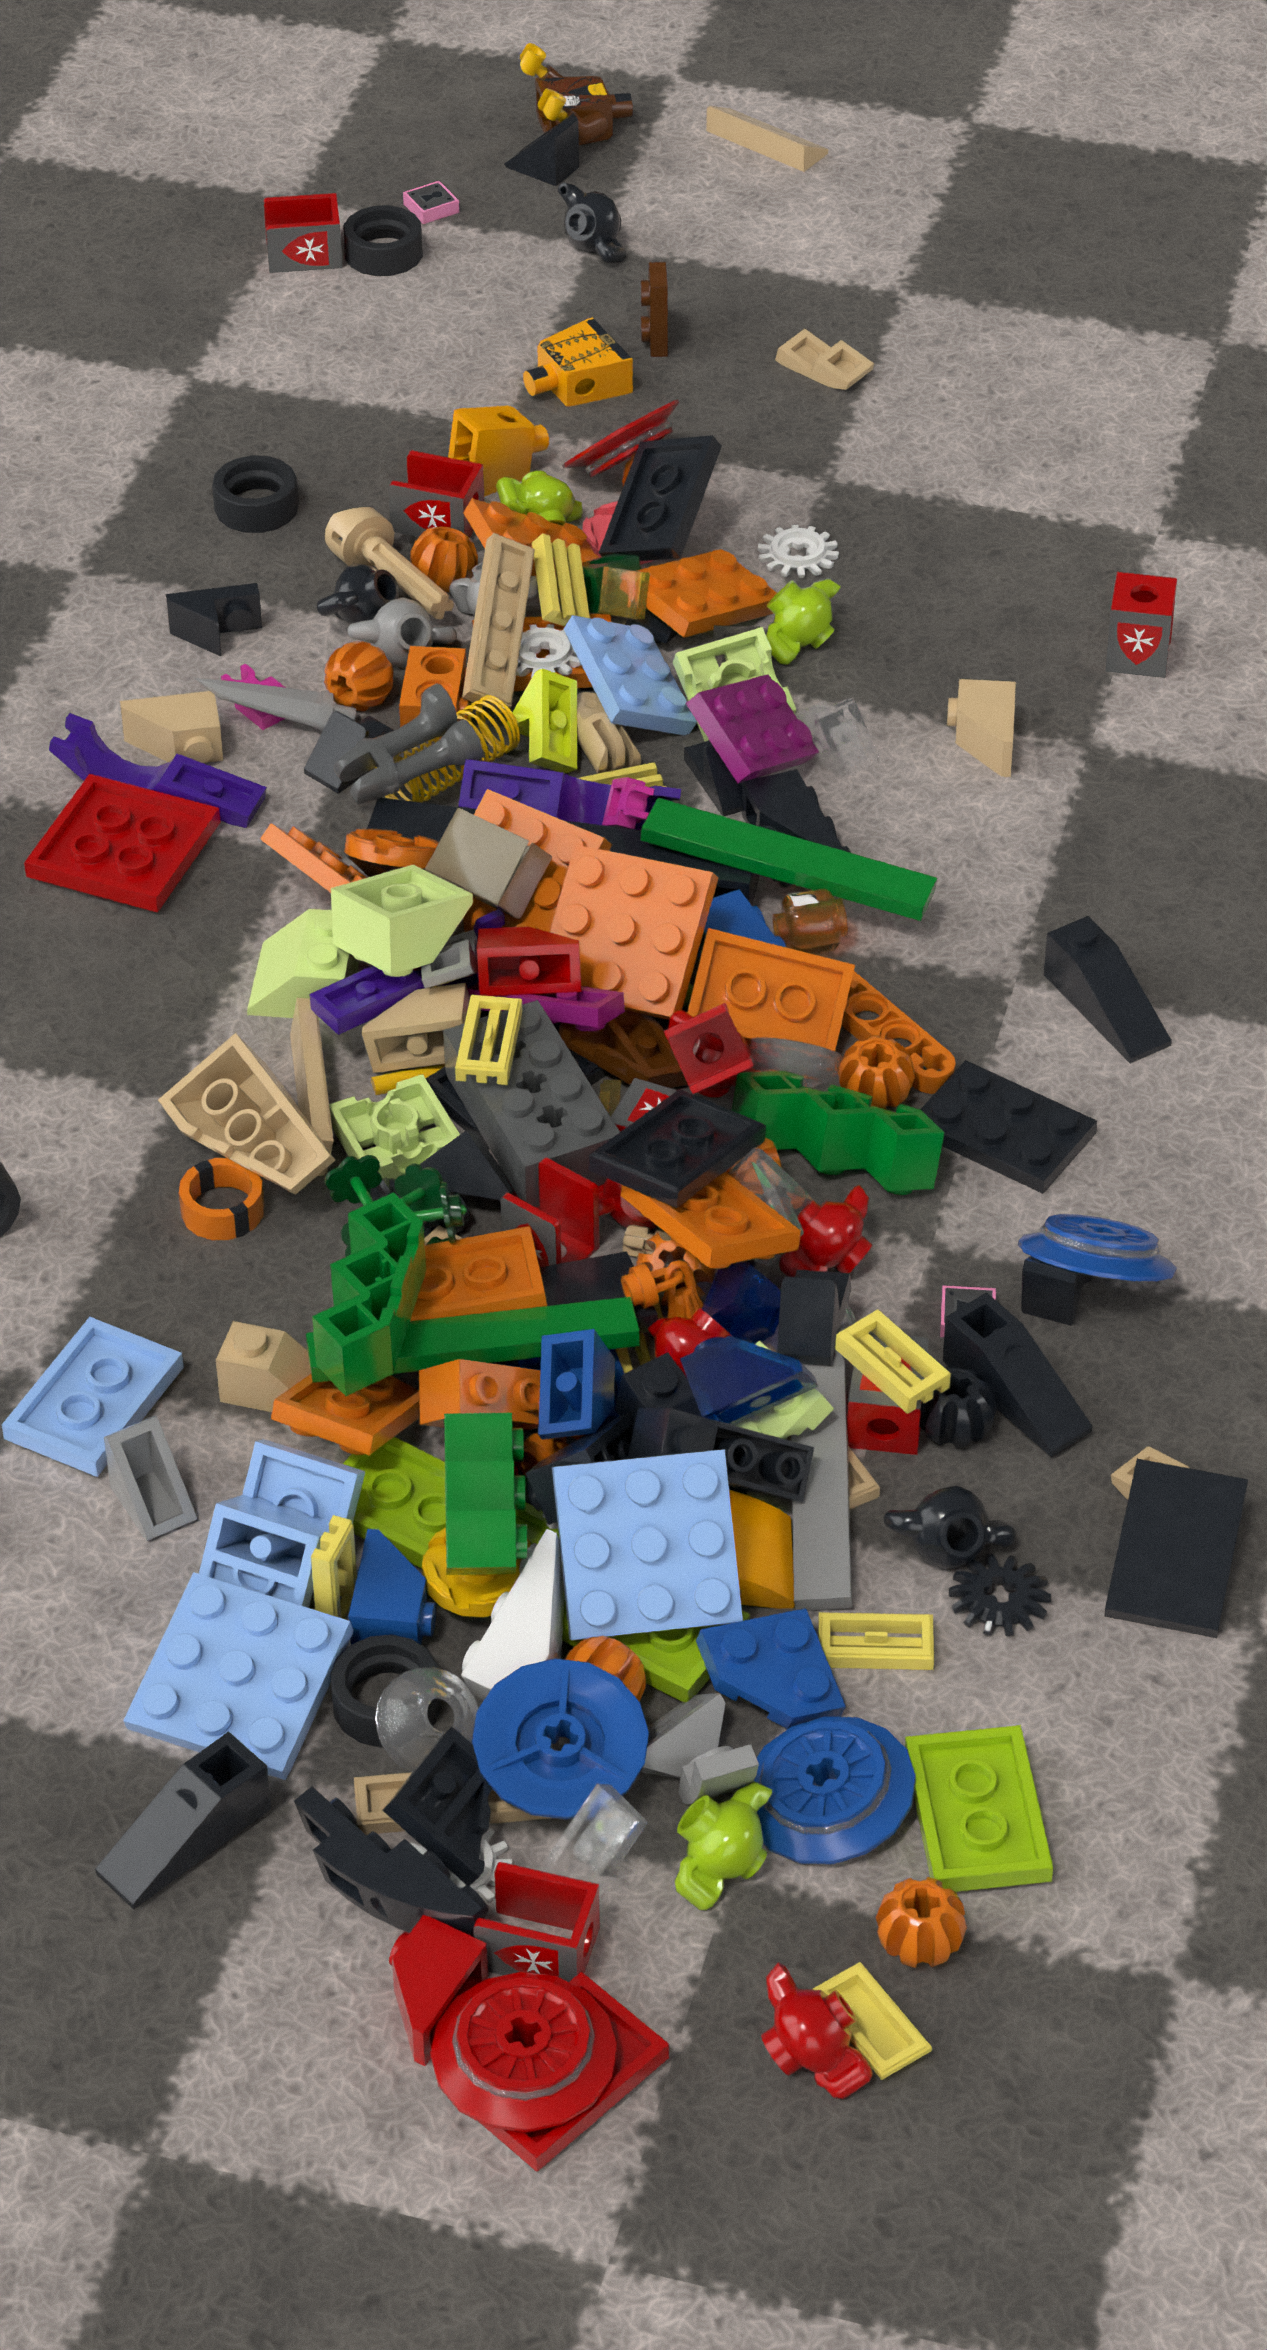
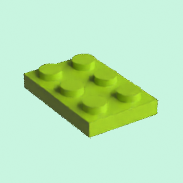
(979, 1809)

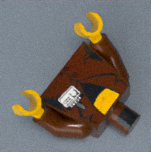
(582, 95)

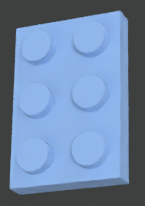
(629, 675)
(90, 1391)

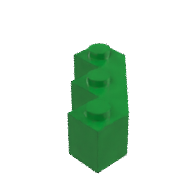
(843, 1130)
(371, 1295)
(483, 1494)

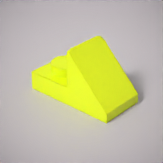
(550, 720)

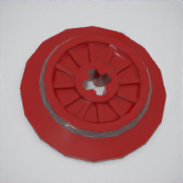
(624, 441)
(515, 2085)

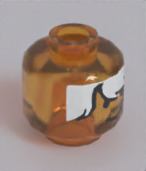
(811, 921)

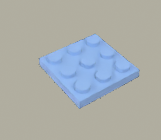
(647, 1544)
(239, 1668)

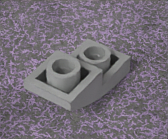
(718, 1773)

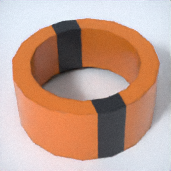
(221, 1223)

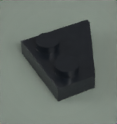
(446, 1805)

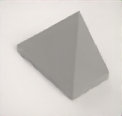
(684, 1734)

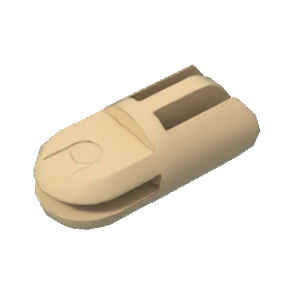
(603, 742)

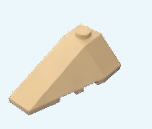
(247, 1116)

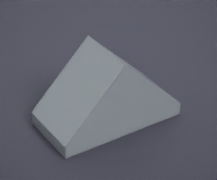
(147, 1478)

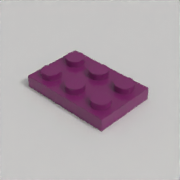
(753, 727)

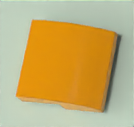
(762, 1552)

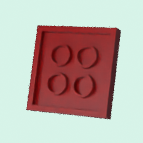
(122, 842)

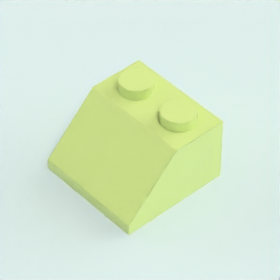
(397, 918)
(297, 964)

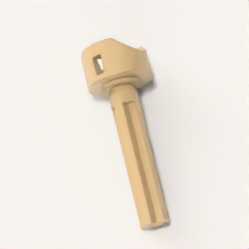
(369, 542)

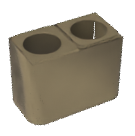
(489, 863)

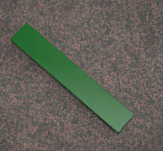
(789, 859)
(504, 1334)

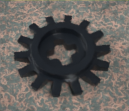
(986, 1607)

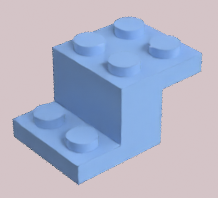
(278, 1521)

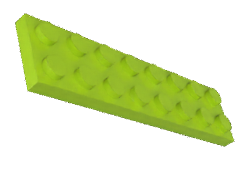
(407, 1504)

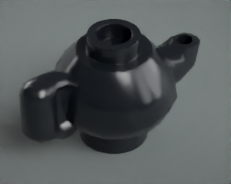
(592, 223)
(359, 593)
(947, 1521)

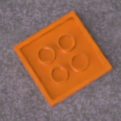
(550, 835)
(635, 925)

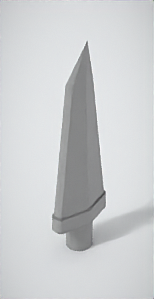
(296, 705)

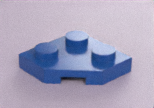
(773, 1665)

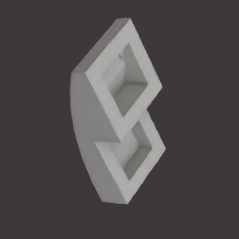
(453, 962)

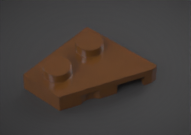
(655, 296)
(628, 1048)

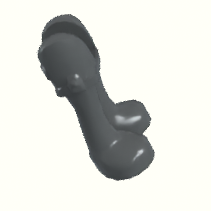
(435, 720)

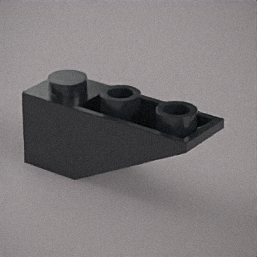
(789, 807)
(1022, 1379)
(753, 1458)
(188, 1819)

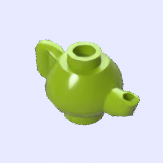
(540, 495)
(800, 618)
(721, 1845)

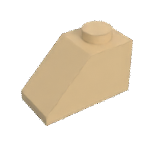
(985, 721)
(174, 725)
(413, 1028)
(258, 1365)

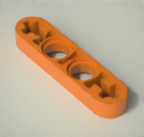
(896, 1024)

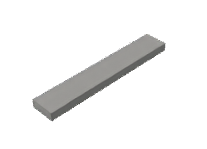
(823, 1517)

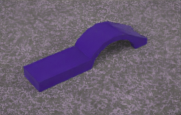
(181, 777)
(546, 791)
(372, 992)

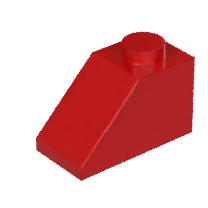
(527, 962)
(428, 1973)

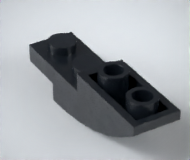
(381, 1881)

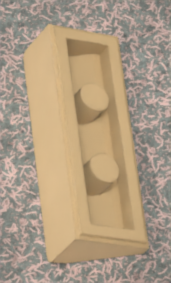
(763, 138)

